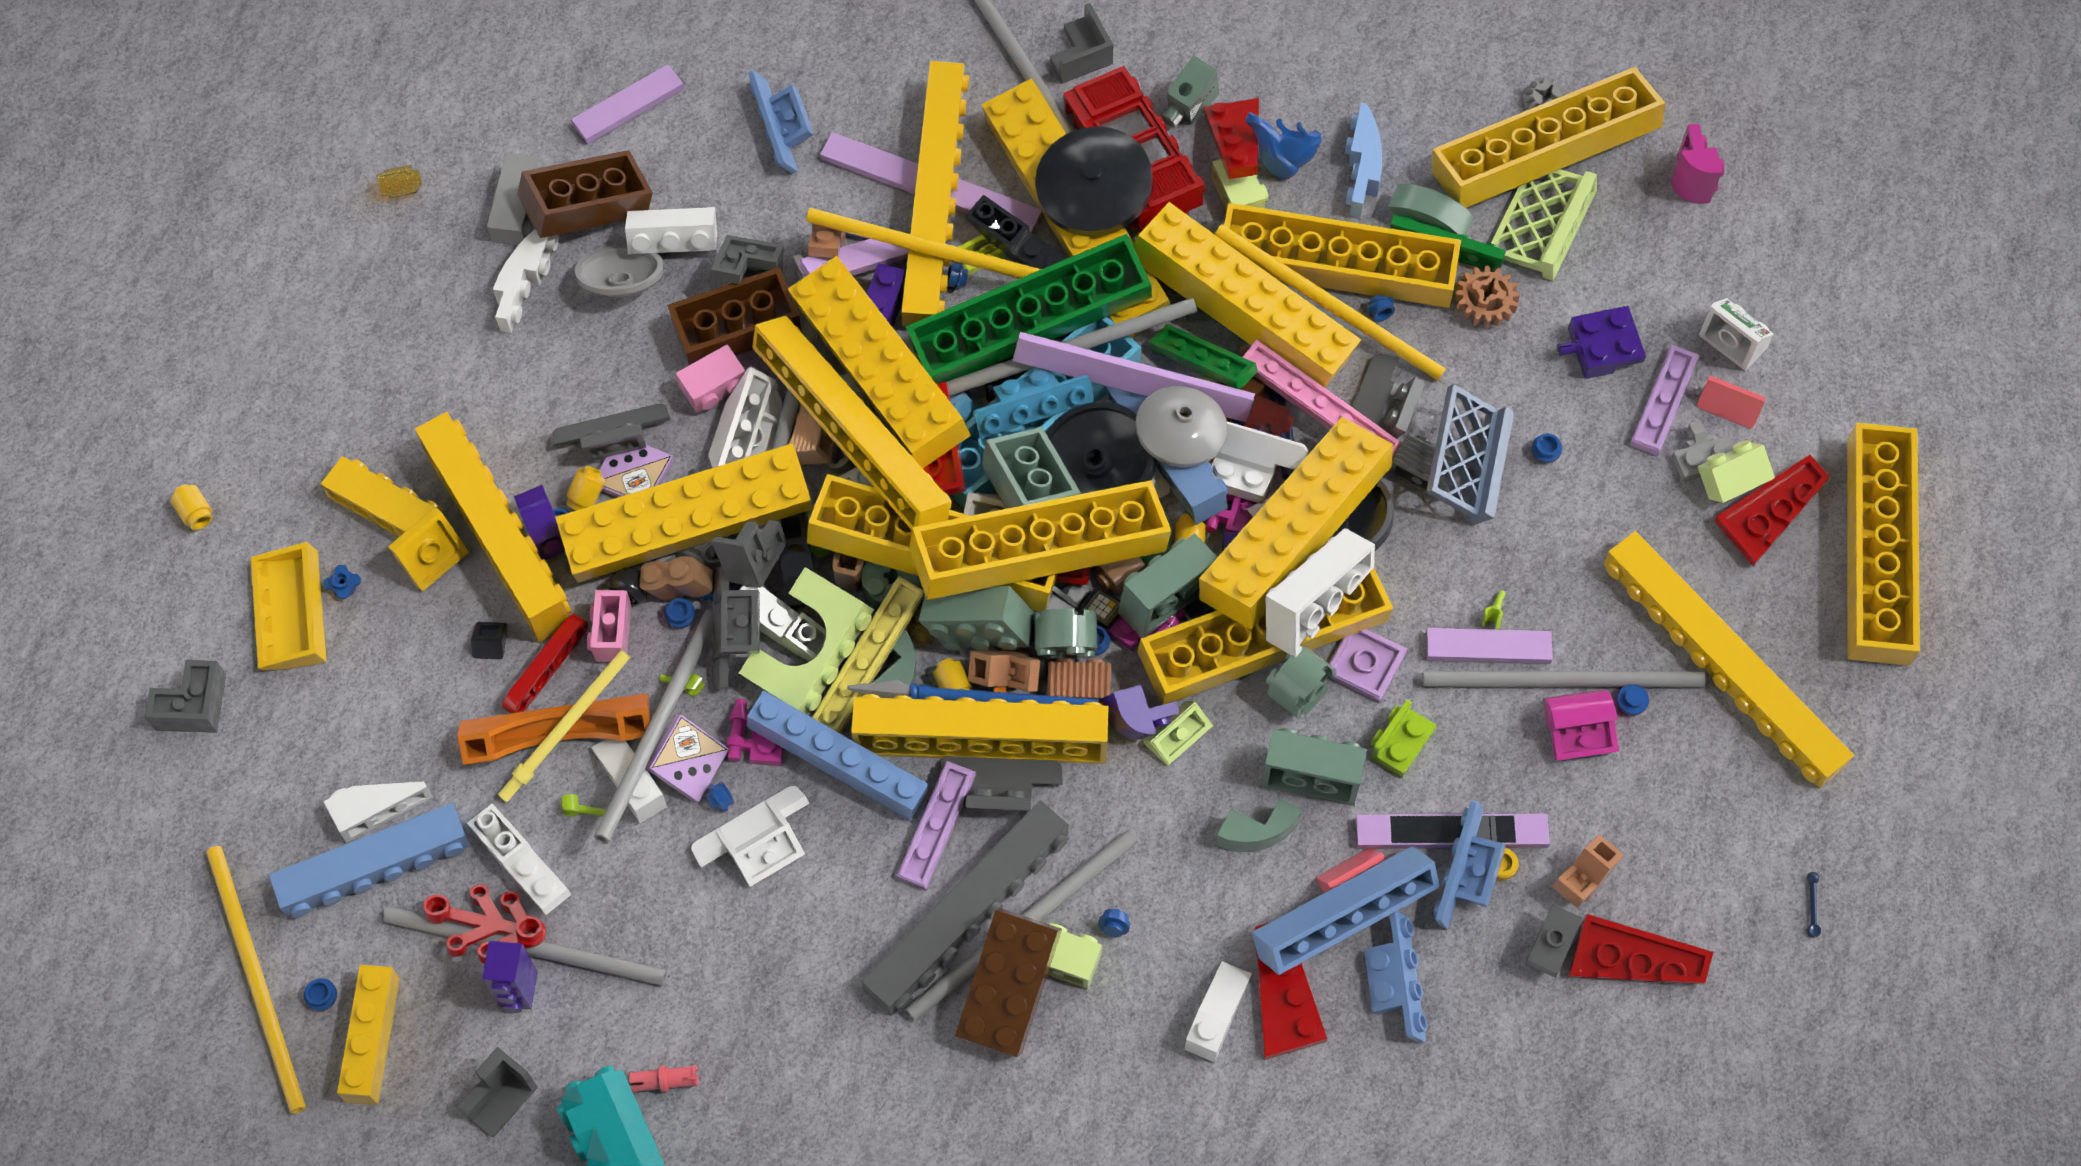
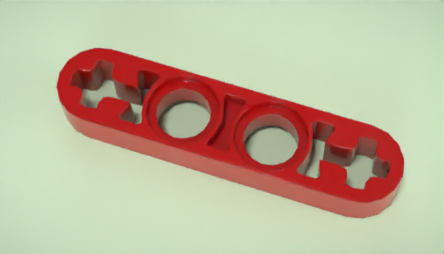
(545, 664)

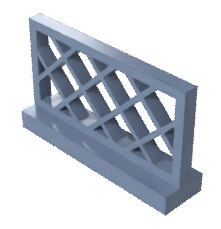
(1487, 462)

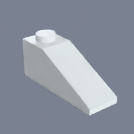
(615, 759)
(369, 806)
(1217, 1011)

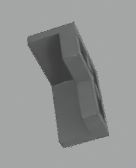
(1089, 51)
(744, 254)
(752, 554)
(192, 707)
(499, 1093)

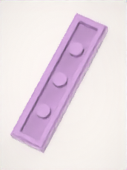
(627, 104)
(859, 257)
(1664, 400)
(1489, 645)
(936, 825)

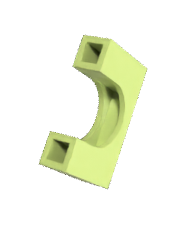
(843, 619)

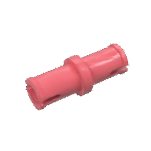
(664, 1078)

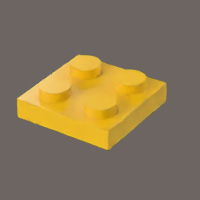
(428, 549)

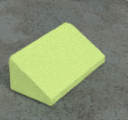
(1180, 734)

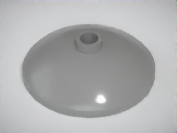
(616, 273)
(1176, 438)

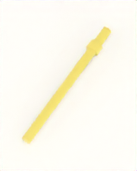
(524, 772)

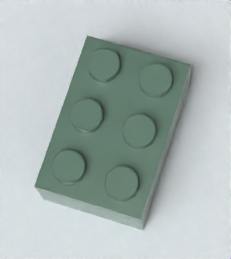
(1026, 469)
(1165, 585)
(979, 619)
(1314, 766)

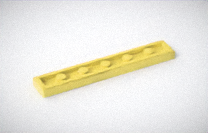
(869, 653)

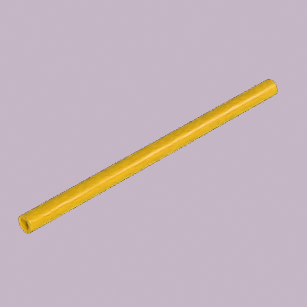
(918, 244)
(1330, 303)
(256, 980)

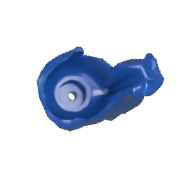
(1283, 152)

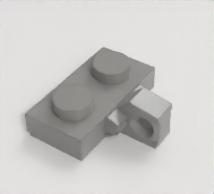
(1698, 450)

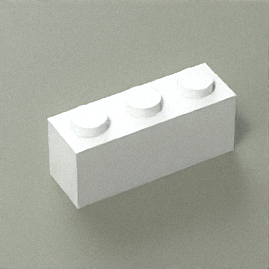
(671, 230)

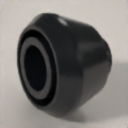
(629, 580)

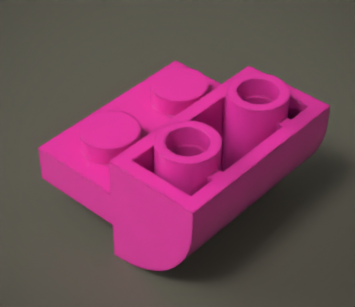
(1697, 168)
(1581, 724)

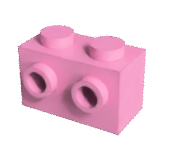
(710, 379)
(610, 624)

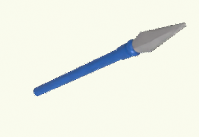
(893, 688)

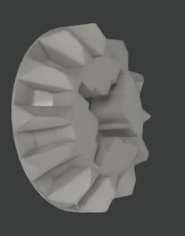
(1536, 90)

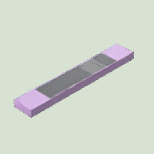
(1443, 829)

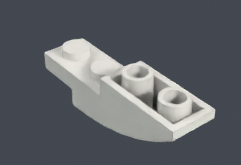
(524, 267)
(789, 628)
(519, 859)

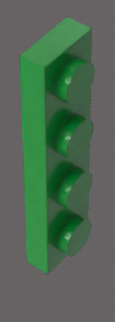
(1471, 251)
(1203, 356)

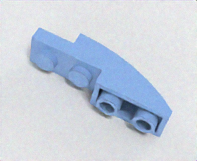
(1364, 158)

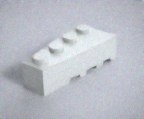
(1316, 590)

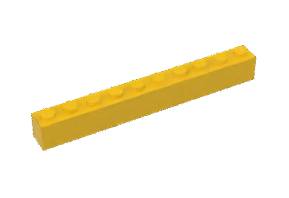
(934, 188)
(850, 423)
(1728, 660)

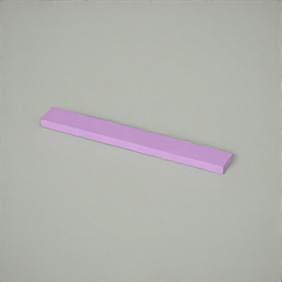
(903, 175)
(1123, 373)

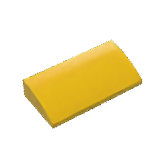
(288, 608)

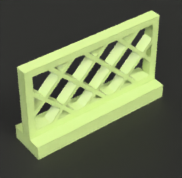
(1563, 232)

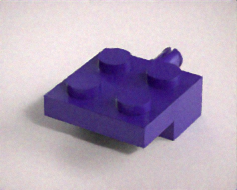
(1604, 341)

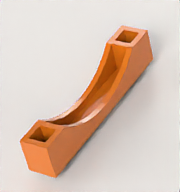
(503, 734)

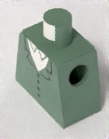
(1191, 92)

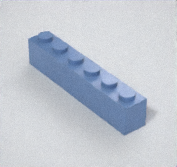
(1193, 486)
(836, 755)
(369, 861)
(1345, 910)

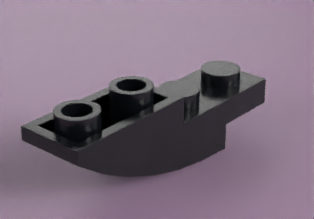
(1011, 235)
(796, 554)

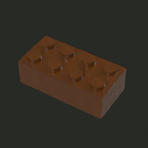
(583, 193)
(730, 314)
(1008, 982)

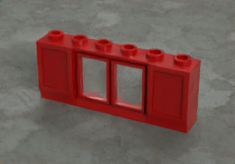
(1119, 104)

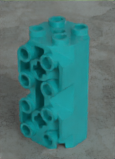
(607, 1122)

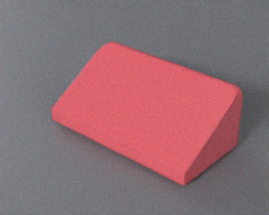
(1731, 402)
(1349, 869)

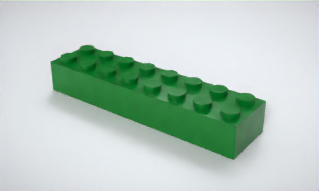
(1038, 304)

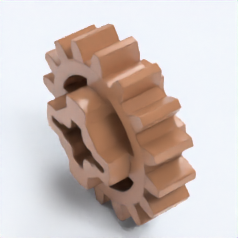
(1500, 303)

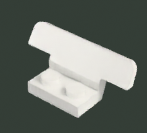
(1250, 460)
(757, 838)

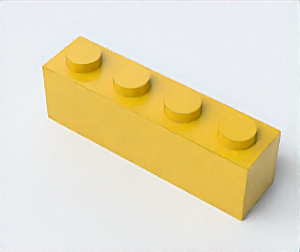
(375, 496)
(368, 1035)

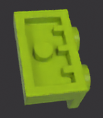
(1402, 739)

